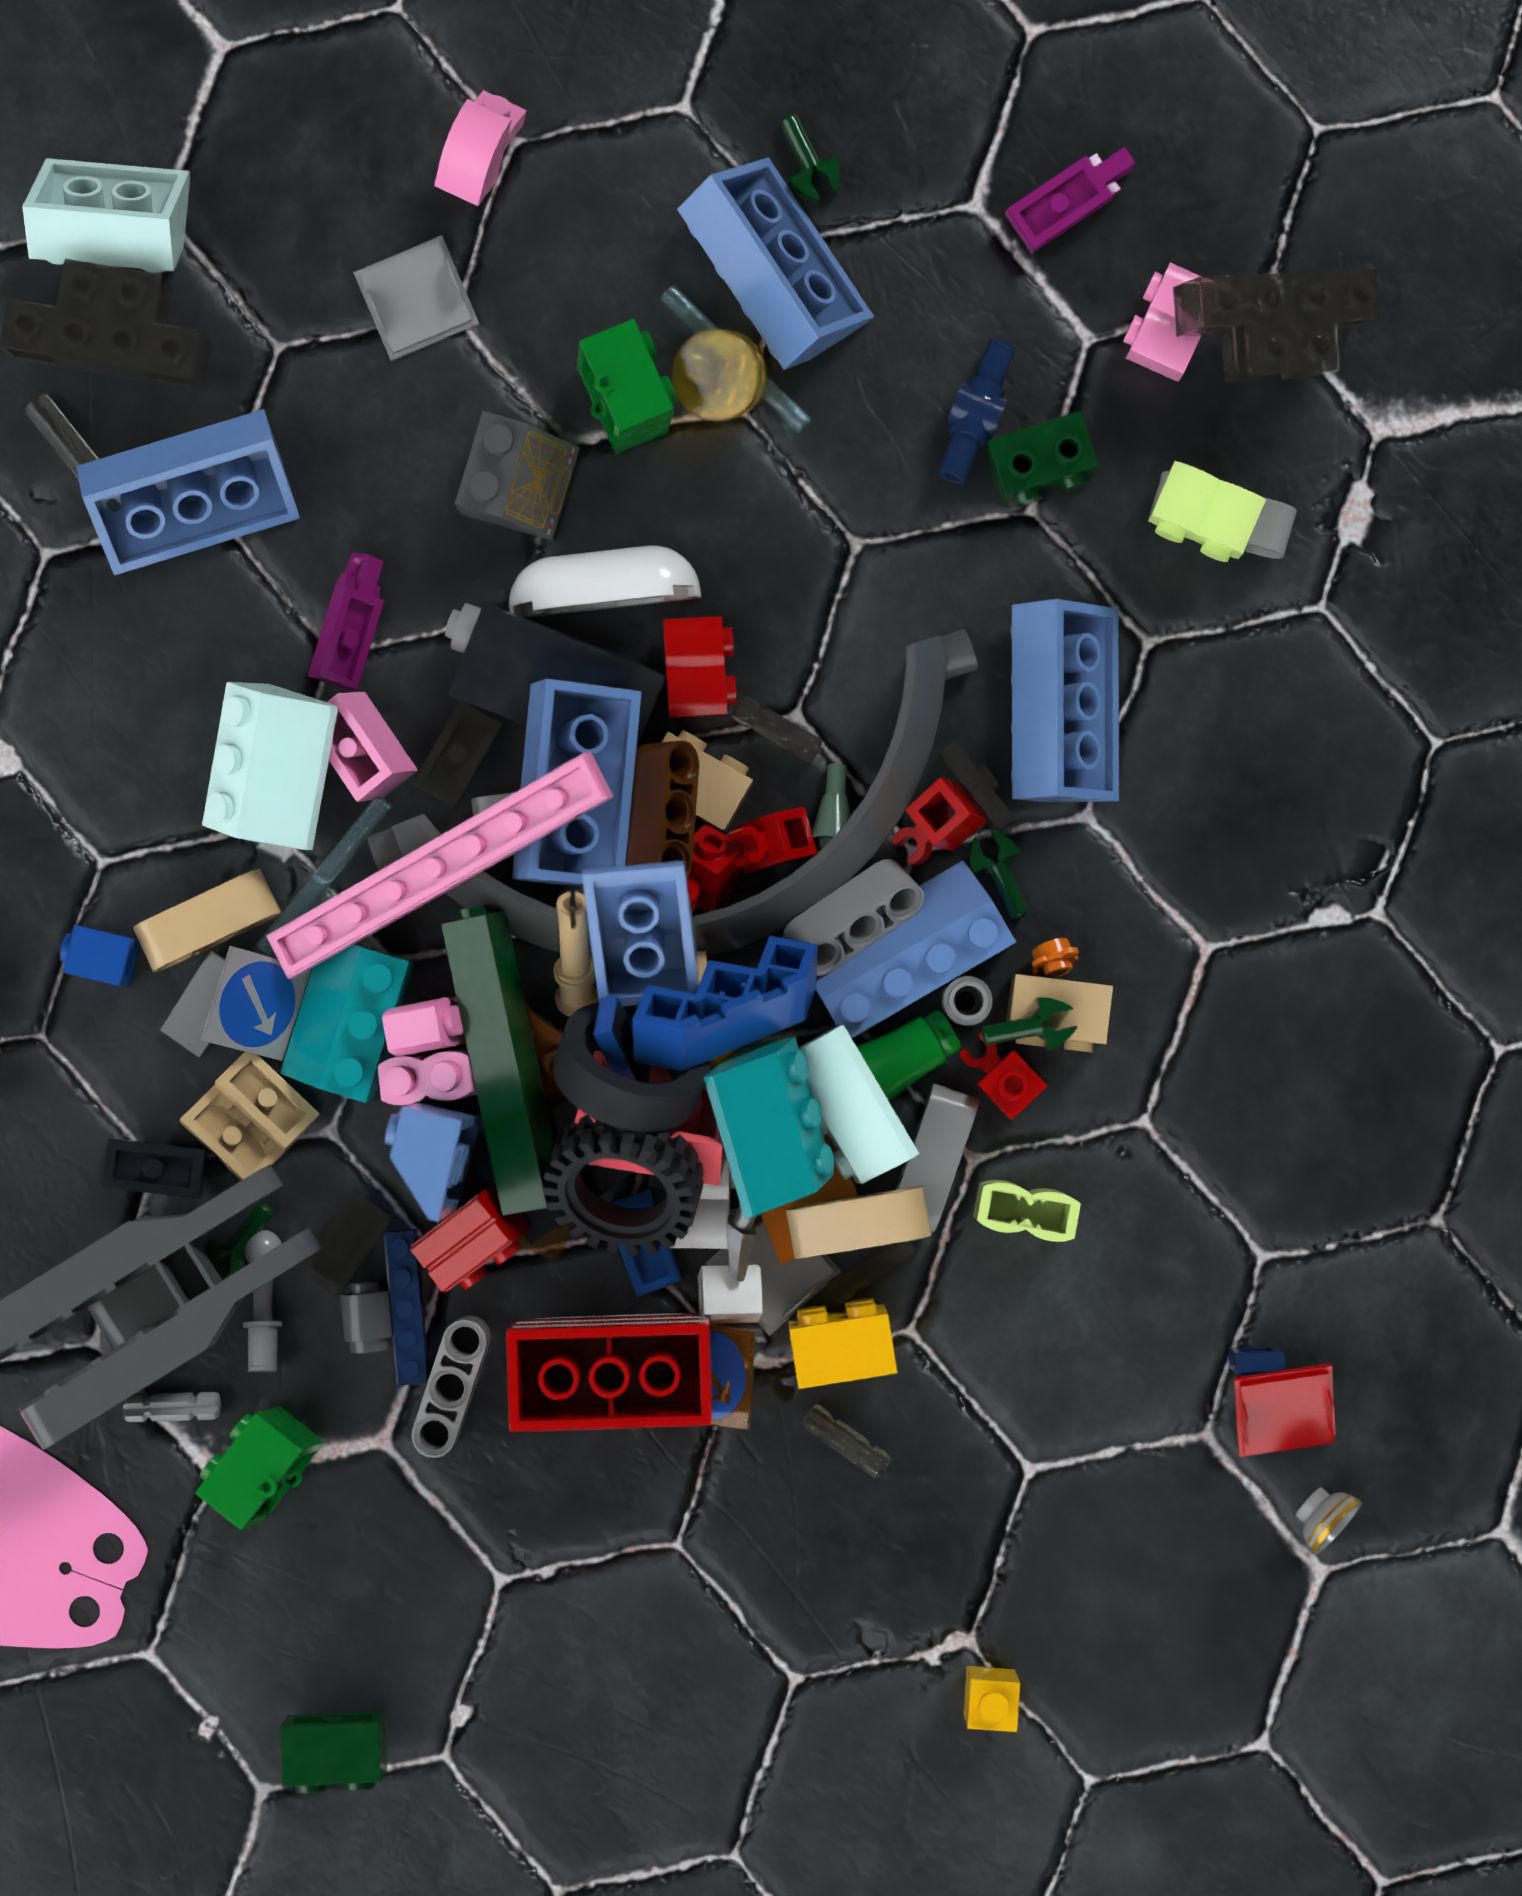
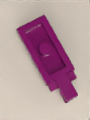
(1068, 198)
(349, 624)

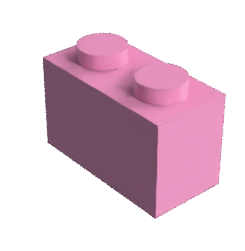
(366, 749)

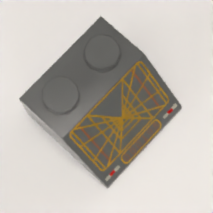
(516, 476)

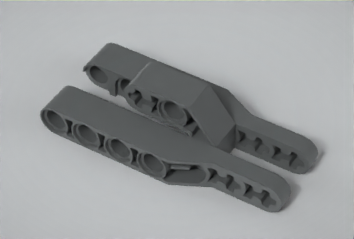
(152, 1319)

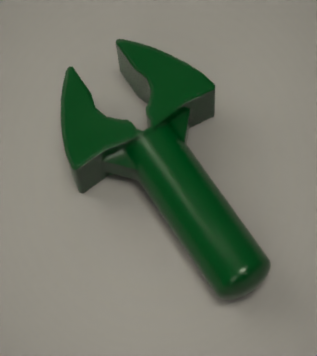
(808, 161)
(1000, 872)
(1031, 1026)
(252, 1225)

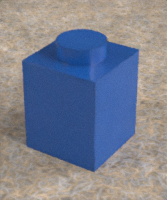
(100, 955)

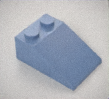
(641, 930)

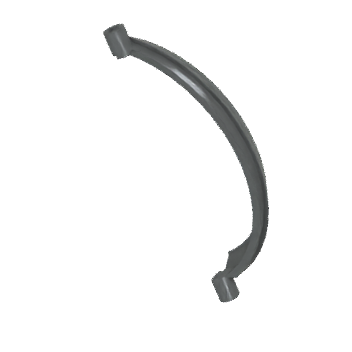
(729, 928)

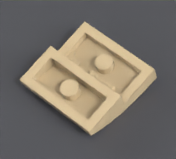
(249, 1116)

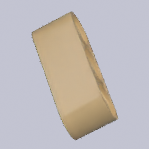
(206, 920)
(858, 1222)

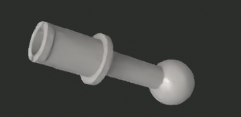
(262, 1330)

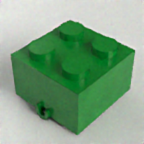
(624, 380)
(255, 1469)

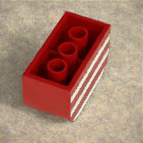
(609, 1372)

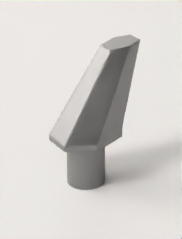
(740, 1242)

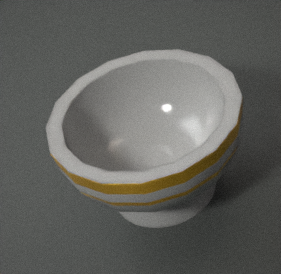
(1326, 1517)

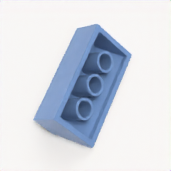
(774, 261)
(187, 492)
(1065, 702)
(560, 726)
(943, 940)
(433, 1153)

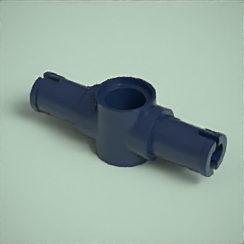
(976, 411)

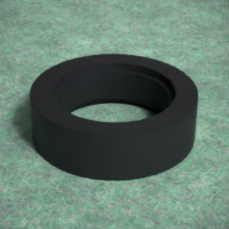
(615, 1098)

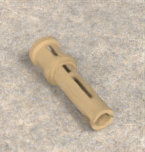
(575, 967)

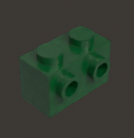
(1041, 459)
(333, 1750)

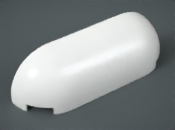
(603, 581)

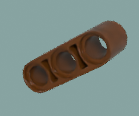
(663, 804)

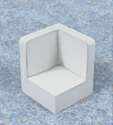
(730, 1300)

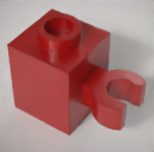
(942, 818)
(774, 840)
(713, 868)
(1006, 1079)

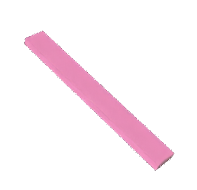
(440, 865)

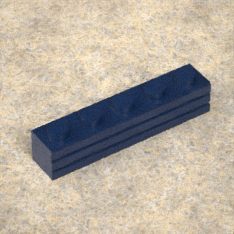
(406, 1308)

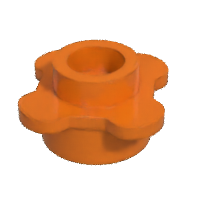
(1054, 958)

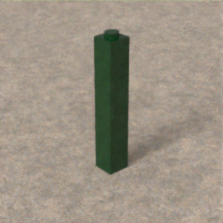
(501, 1055)

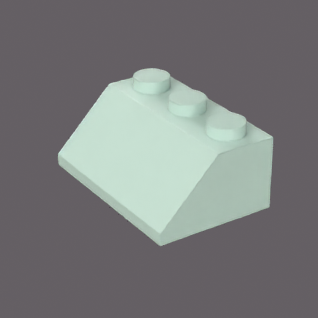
(107, 214)
(269, 765)
(854, 1109)

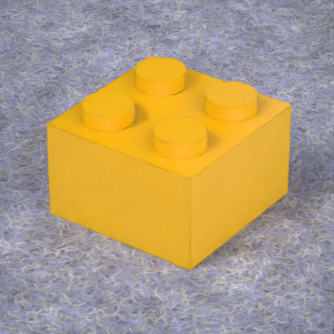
(841, 1343)

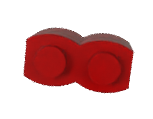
(697, 667)

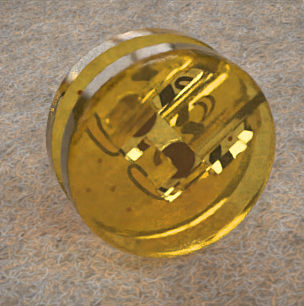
(719, 375)

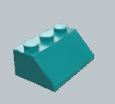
(340, 1021)
(769, 1125)

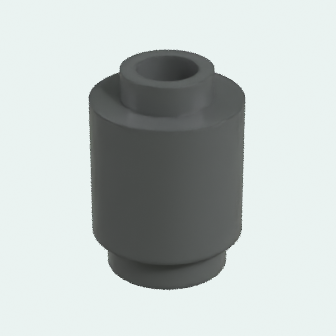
(366, 1317)

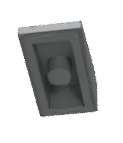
(191, 1011)

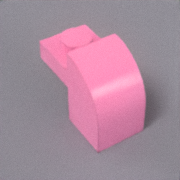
(477, 146)

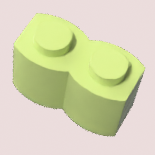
(1206, 511)
(1012, 1209)

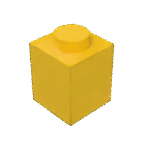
(991, 1699)

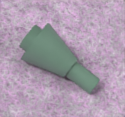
(833, 808)

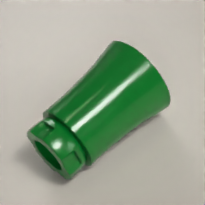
(910, 1052)

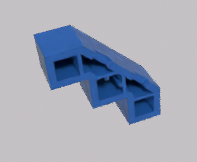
(729, 1007)

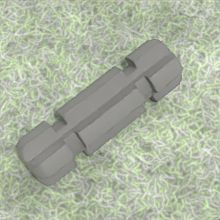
(172, 1407)

